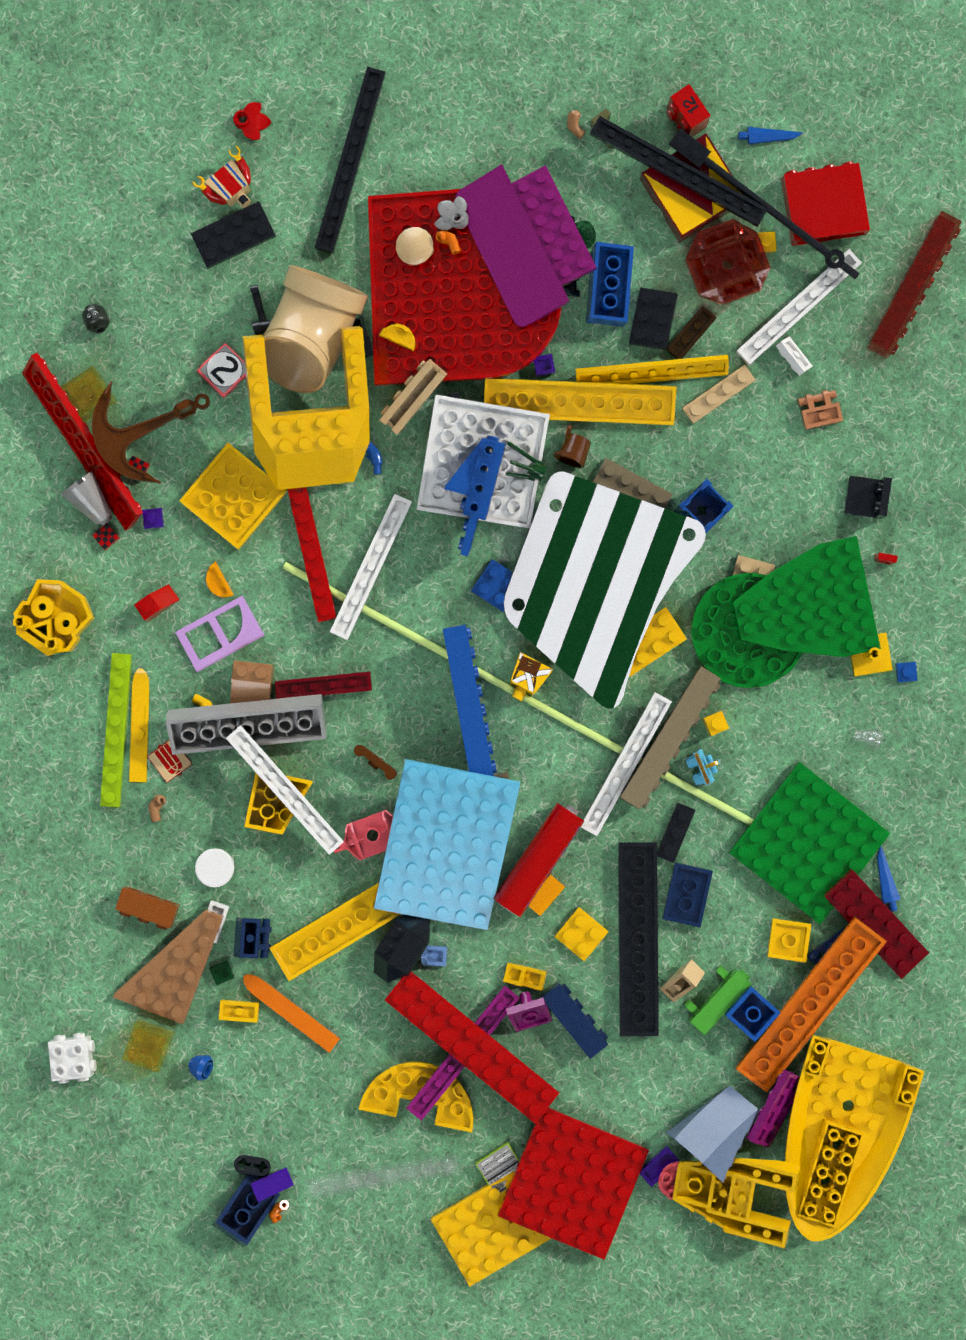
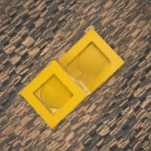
(525, 976)

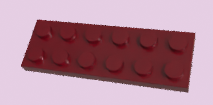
(854, 898)

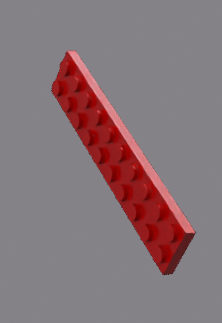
(81, 440)
(472, 1046)

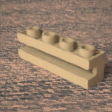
(413, 396)

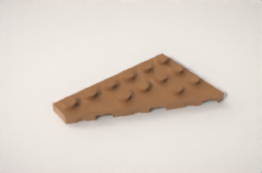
(172, 976)

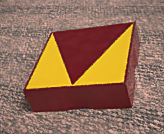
(682, 208)

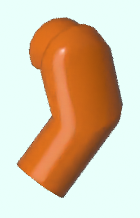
(274, 1213)

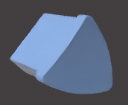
(434, 956)

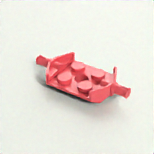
(356, 835)

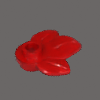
(254, 120)

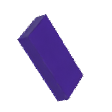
(654, 1167)
(272, 1184)

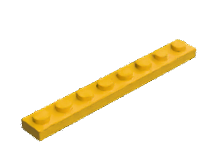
(656, 370)

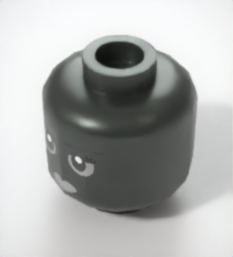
(95, 318)

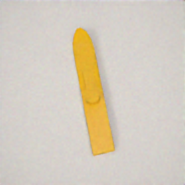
(139, 727)

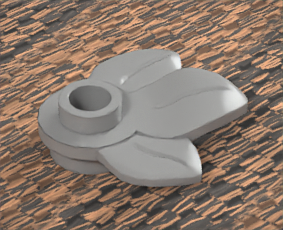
(450, 213)

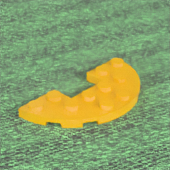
(405, 1082)

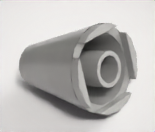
(89, 499)

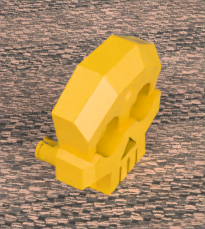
(61, 605)

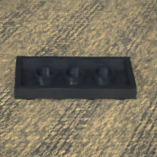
(233, 235)

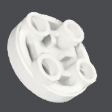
(214, 867)

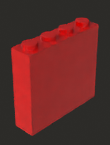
(826, 202)

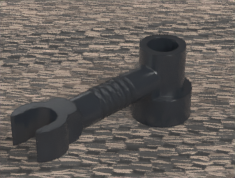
(259, 326)

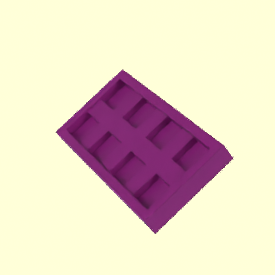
(775, 1109)

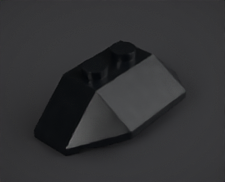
(401, 947)

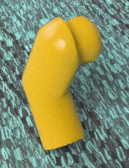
(201, 701)

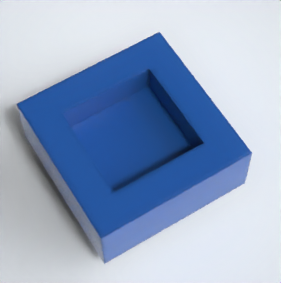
(906, 672)

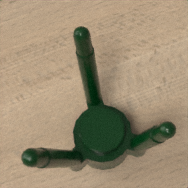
(535, 470)

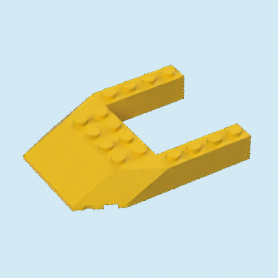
(316, 443)

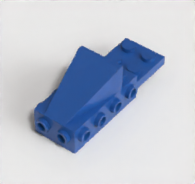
(468, 482)

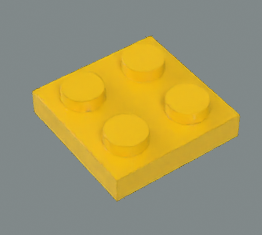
(581, 933)
(789, 940)

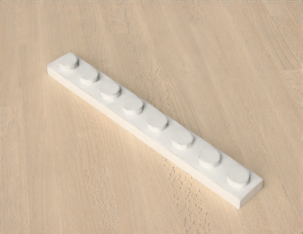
(795, 310)
(371, 567)
(626, 763)
(284, 789)

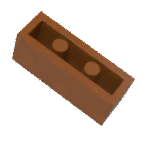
(147, 907)

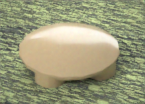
(414, 246)

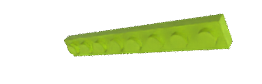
(116, 730)

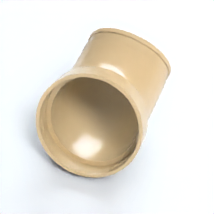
(306, 327)

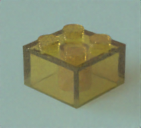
(85, 392)
(148, 1045)

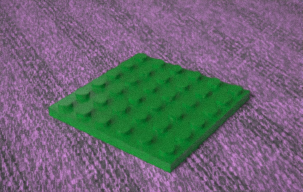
(808, 841)

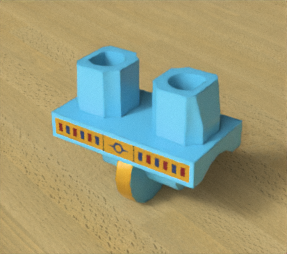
(705, 775)

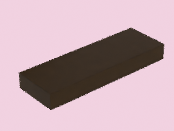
(691, 333)

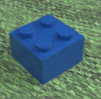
(752, 1013)

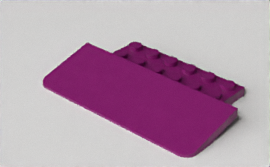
(526, 241)

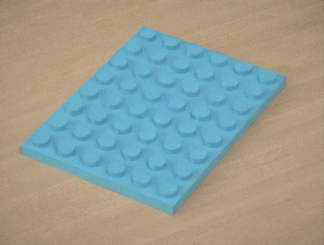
(446, 844)

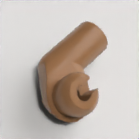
(572, 124)

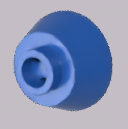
(201, 1066)

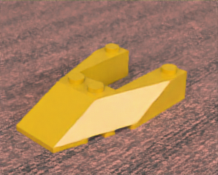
(731, 1201)

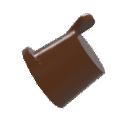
(574, 449)

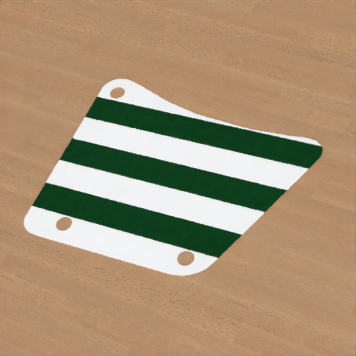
(596, 579)

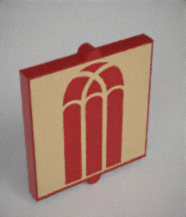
(167, 764)

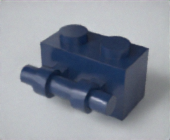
(248, 937)

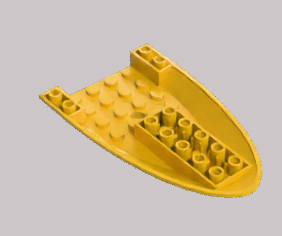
(869, 1133)

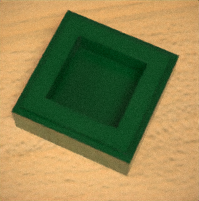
(222, 972)

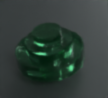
(587, 232)

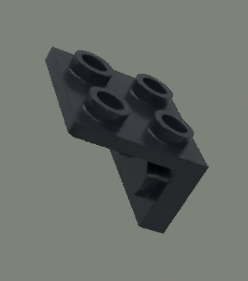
(868, 497)

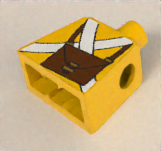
(528, 676)

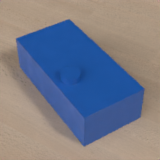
(610, 284)

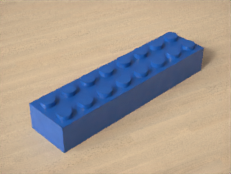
(467, 700)

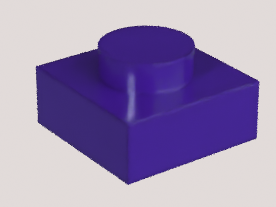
(544, 365)
(153, 518)

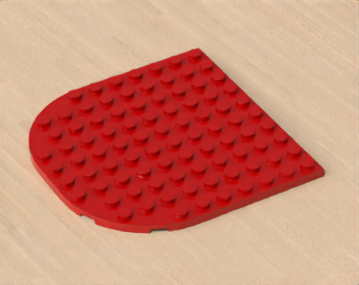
(444, 301)

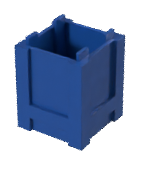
(708, 497)

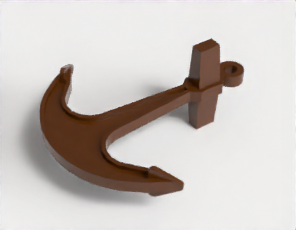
(114, 442)

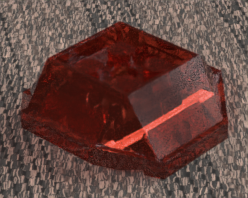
(733, 244)

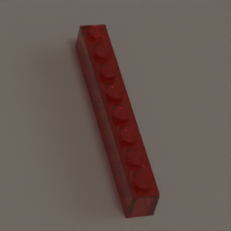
(914, 284)

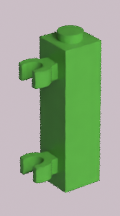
(720, 1000)

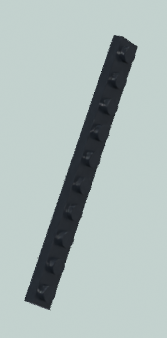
(350, 160)
(678, 171)

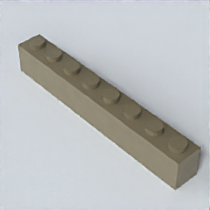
(669, 738)

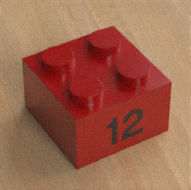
(688, 111)

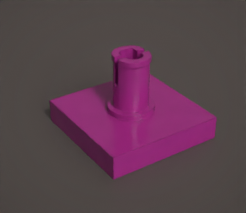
(529, 1013)

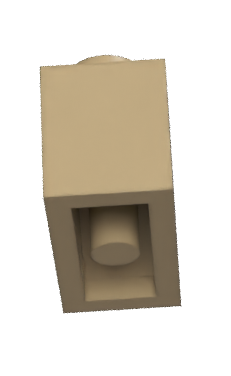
(683, 981)

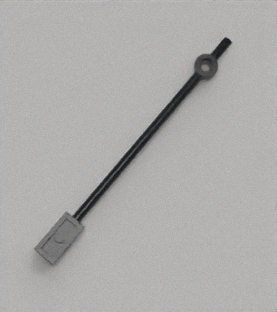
(698, 155)

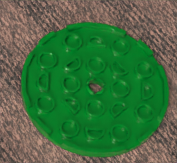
(718, 640)

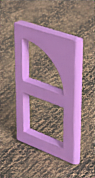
(249, 633)

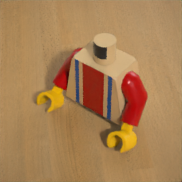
(229, 183)

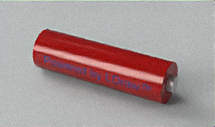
(539, 859)

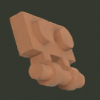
(823, 415)

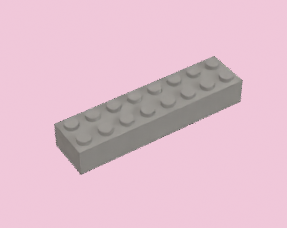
(264, 720)

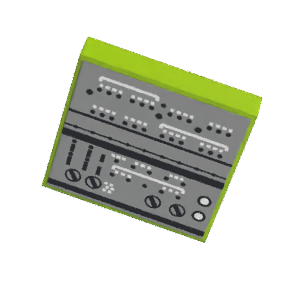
(498, 1165)

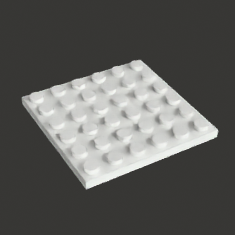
(456, 431)

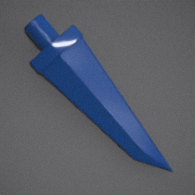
(762, 135)
(888, 888)

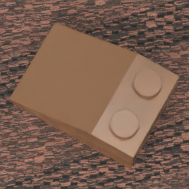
(251, 681)

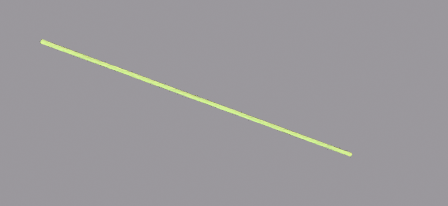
(530, 700)

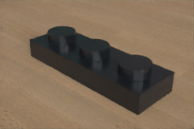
(675, 832)

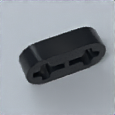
(253, 1161)

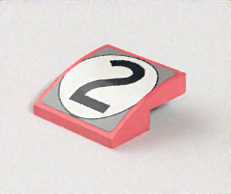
(223, 370)

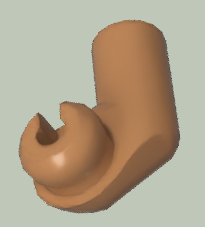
(154, 807)

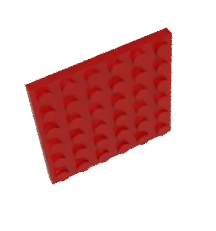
(573, 1182)

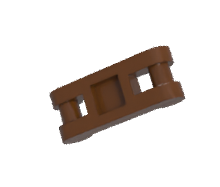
(375, 761)

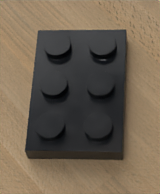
(653, 318)

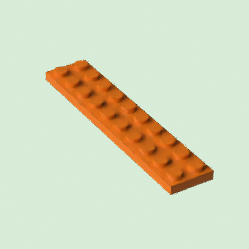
(811, 1004)

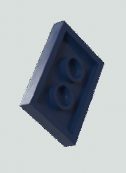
(687, 894)

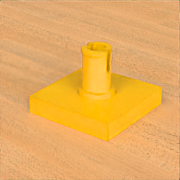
(873, 661)

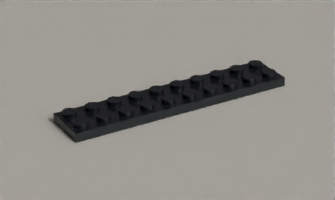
(638, 939)

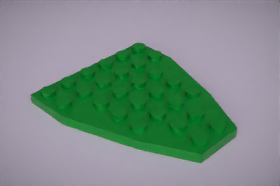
(812, 604)

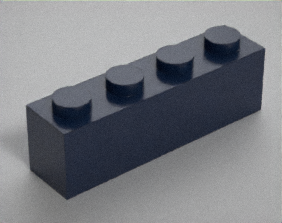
(574, 1019)

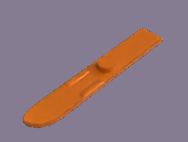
(290, 1012)

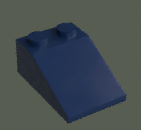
(243, 1213)

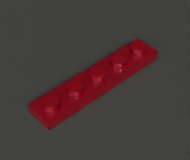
(324, 685)

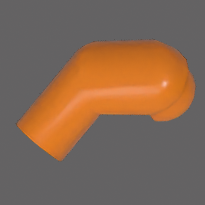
(448, 239)

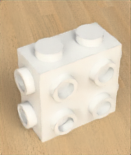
(71, 1058)

